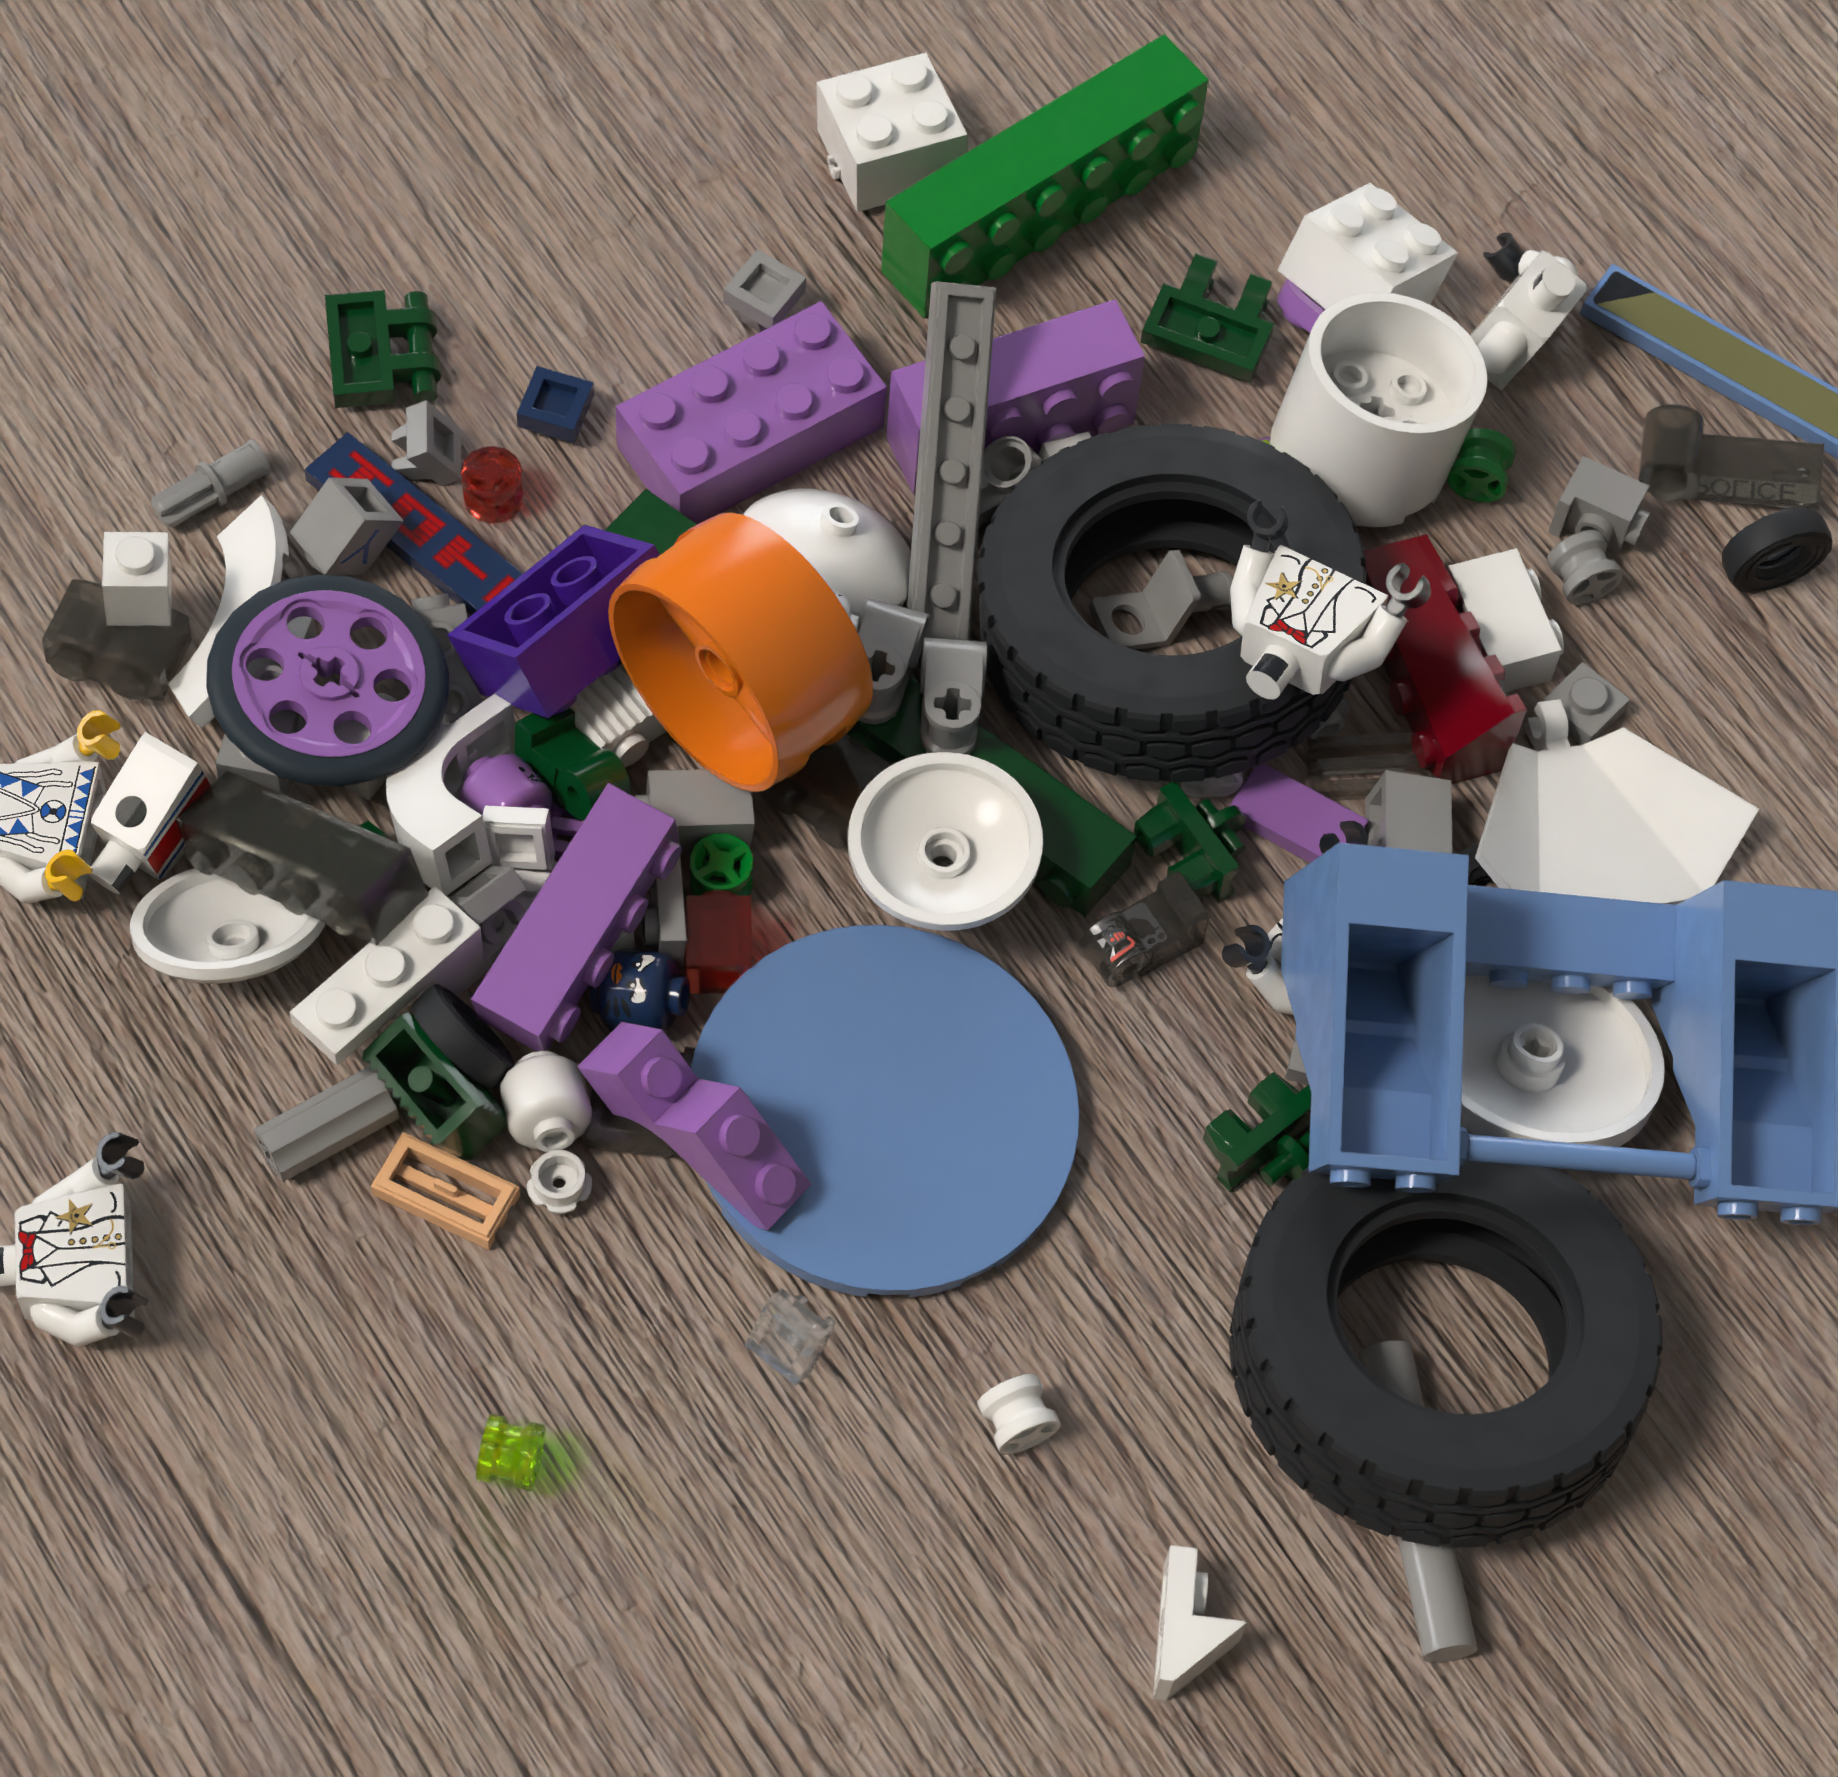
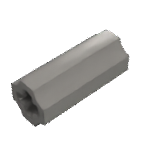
(326, 1124)

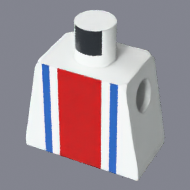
(141, 813)

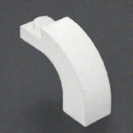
(424, 794)

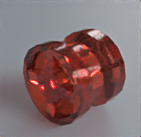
(481, 473)

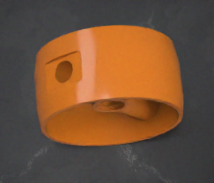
(741, 651)

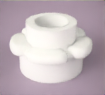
(553, 1166)

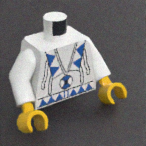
(49, 813)

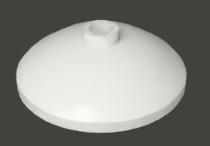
(843, 541)
(952, 810)
(215, 931)

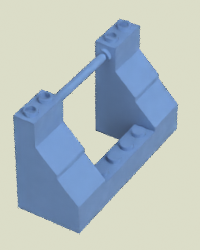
(1733, 975)

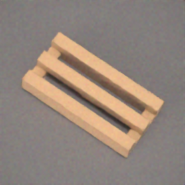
(436, 1213)

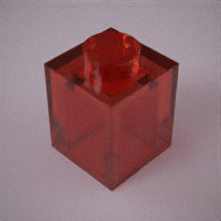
(717, 940)

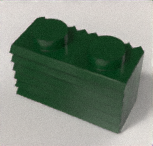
(437, 1094)

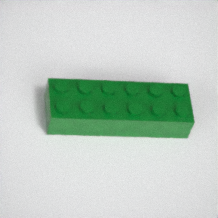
(1045, 174)

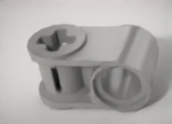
(893, 648)
(951, 694)

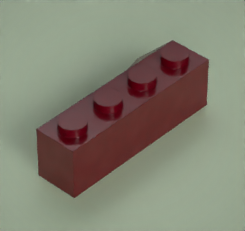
(1439, 674)

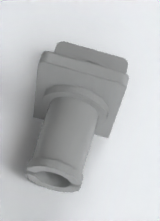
(1163, 603)

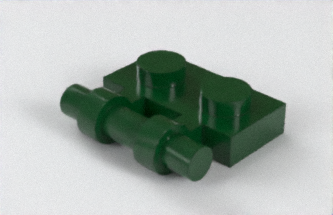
(361, 349)

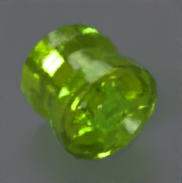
(510, 1452)

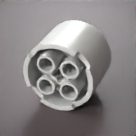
(1382, 403)

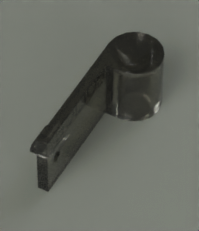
(1692, 465)

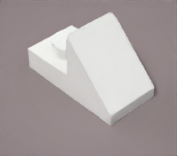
(1187, 1641)

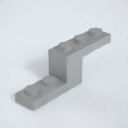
(701, 808)

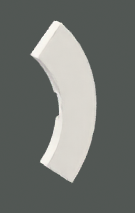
(254, 561)

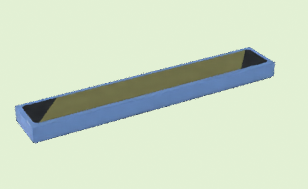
(1716, 356)

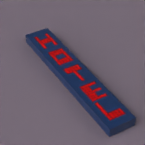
(429, 535)

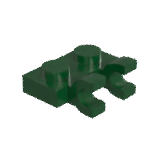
(1207, 331)

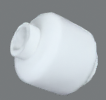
(545, 1101)

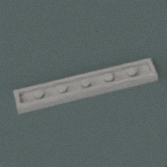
(951, 456)

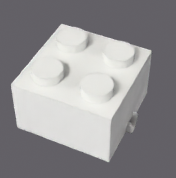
(887, 128)
(1366, 247)

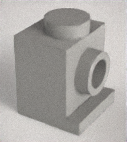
(1602, 502)

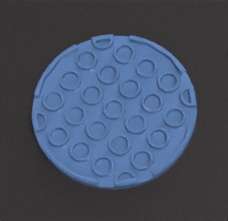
(908, 1096)

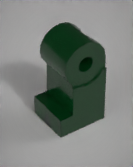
(568, 761)

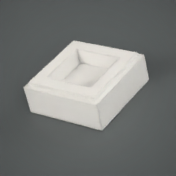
(519, 837)

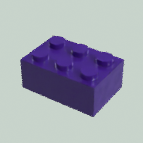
(551, 625)

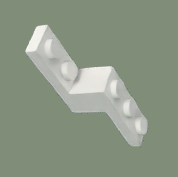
(426, 949)

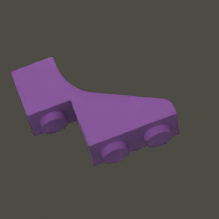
(700, 1119)

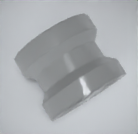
(1584, 567)

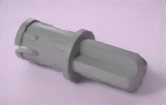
(210, 484)

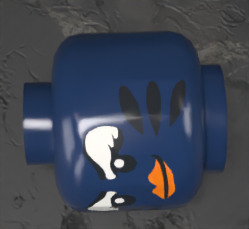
(641, 990)

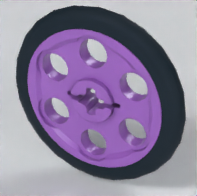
(315, 752)

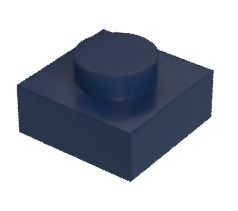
(555, 404)

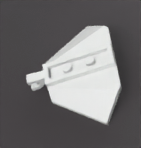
(1607, 818)

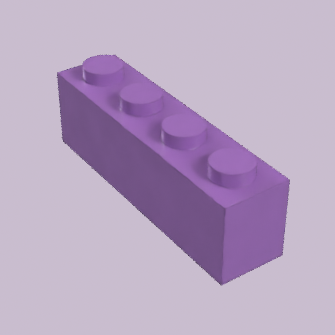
(577, 920)

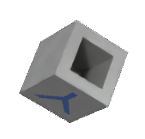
(346, 527)

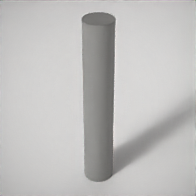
(1430, 1571)

